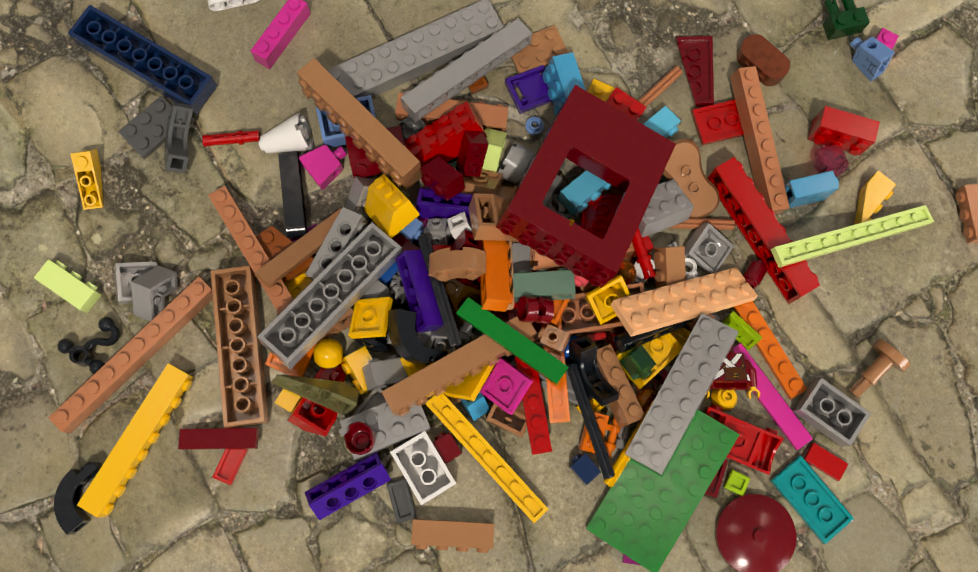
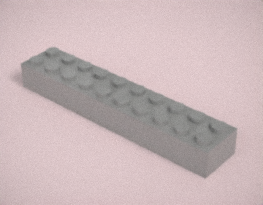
(418, 51)

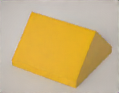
(601, 298)

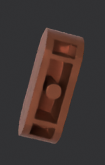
(769, 61)

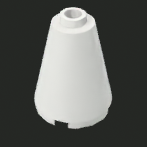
(288, 136)

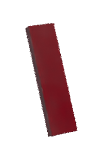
(218, 438)

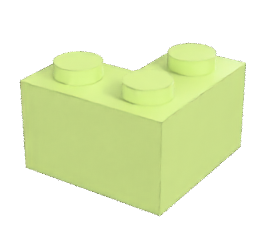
(495, 148)

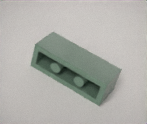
(544, 283)

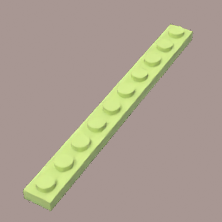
(851, 236)

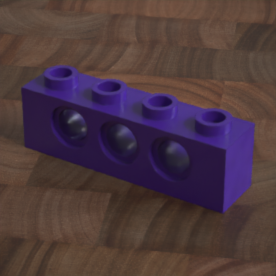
(347, 486)

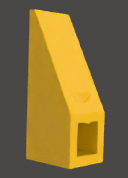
(88, 177)
(871, 195)

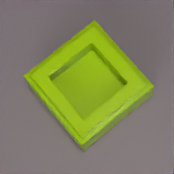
(736, 482)

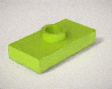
(747, 335)

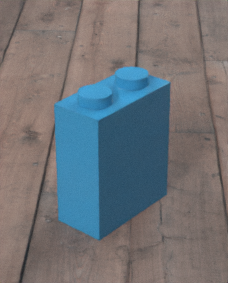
(811, 189)

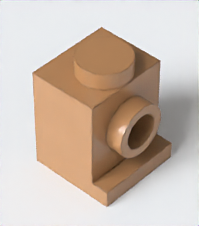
(559, 343)

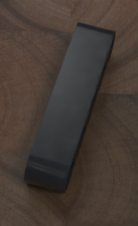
(292, 194)

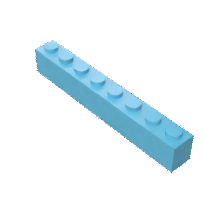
(589, 187)

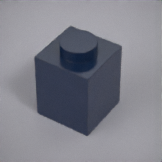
(584, 468)

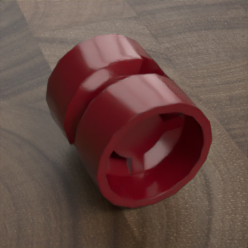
(535, 309)

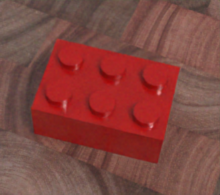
(843, 130)

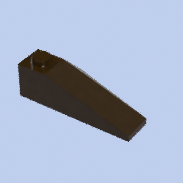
(458, 291)

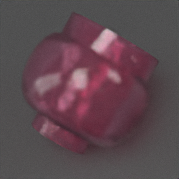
(830, 159)

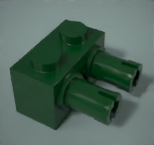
(844, 23)

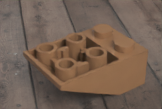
(484, 214)
(513, 424)

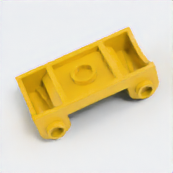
(661, 351)

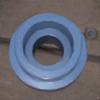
(531, 130)

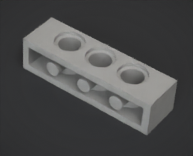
(336, 237)

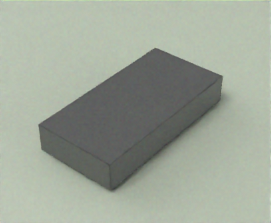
(401, 501)

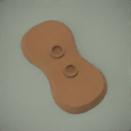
(687, 172)

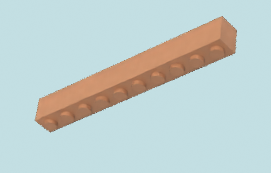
(132, 356)

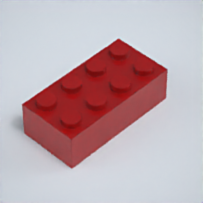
(444, 135)

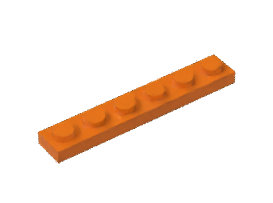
(772, 351)

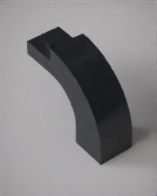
(405, 341)
(584, 354)
(68, 494)

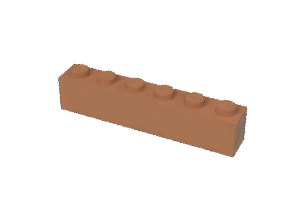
(489, 115)

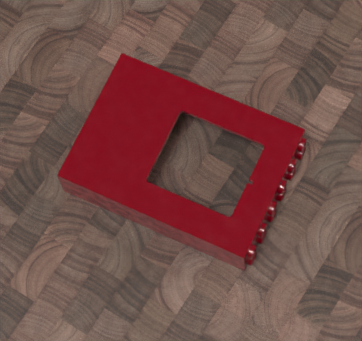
(611, 149)

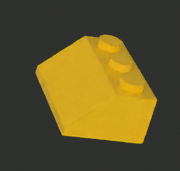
(389, 207)

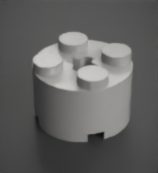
(515, 163)

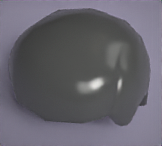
(410, 128)

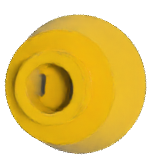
(724, 398)

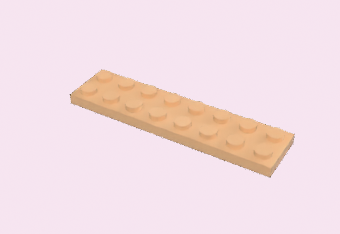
(682, 301)

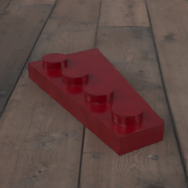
(697, 60)

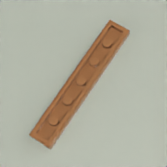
(296, 253)

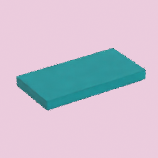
(812, 499)

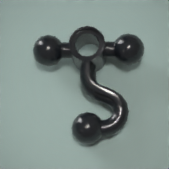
(67, 346)

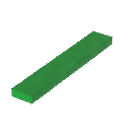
(512, 341)

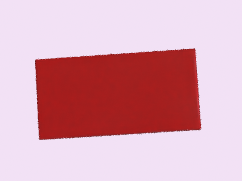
(825, 461)
(229, 465)

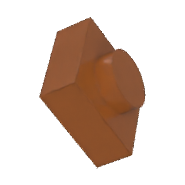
(478, 86)

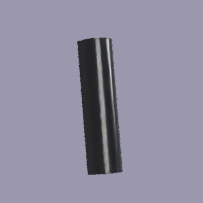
(625, 343)

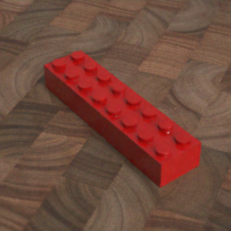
(760, 228)

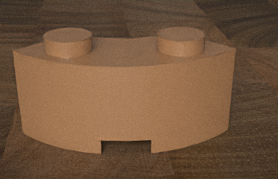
(454, 264)

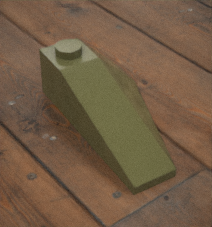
(331, 394)

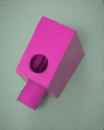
(323, 164)

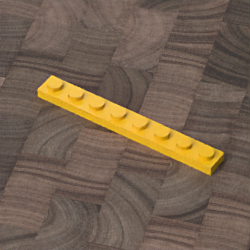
(487, 457)

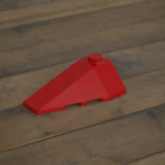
(312, 416)

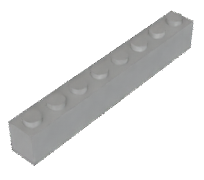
(466, 70)

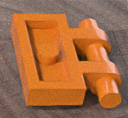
(602, 420)

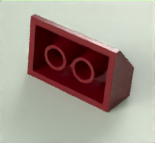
(360, 164)

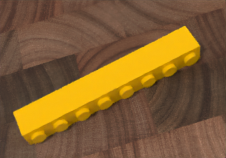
(135, 441)

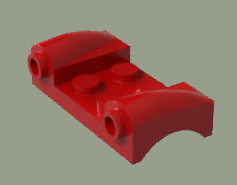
(753, 446)

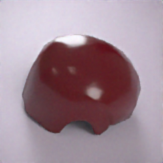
(359, 438)

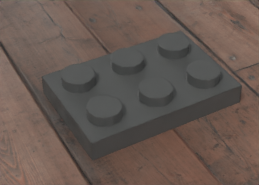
(148, 128)

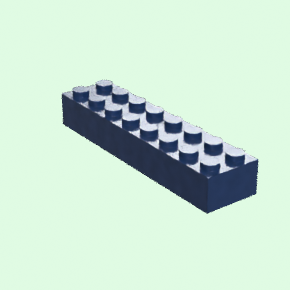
(142, 59)

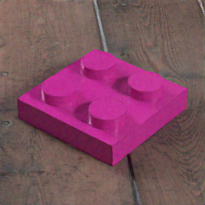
(506, 386)

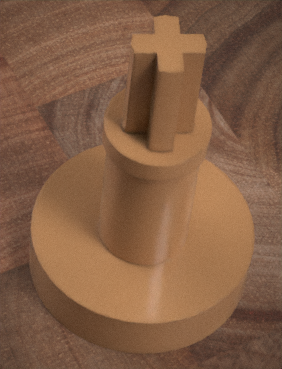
(888, 357)

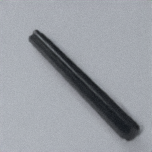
(440, 295)
(590, 421)

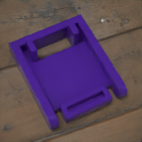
(531, 87)

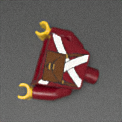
(736, 374)

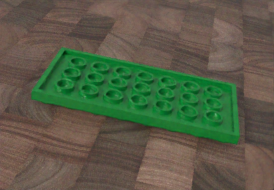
(648, 510)

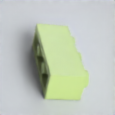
(68, 285)

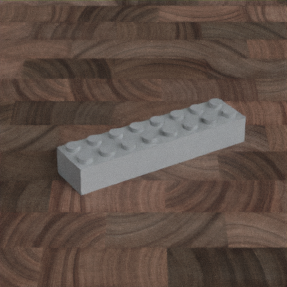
(330, 296)
(681, 394)

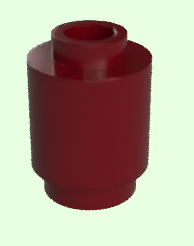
(755, 273)

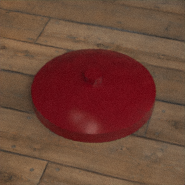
(755, 534)

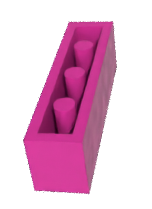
(280, 32)

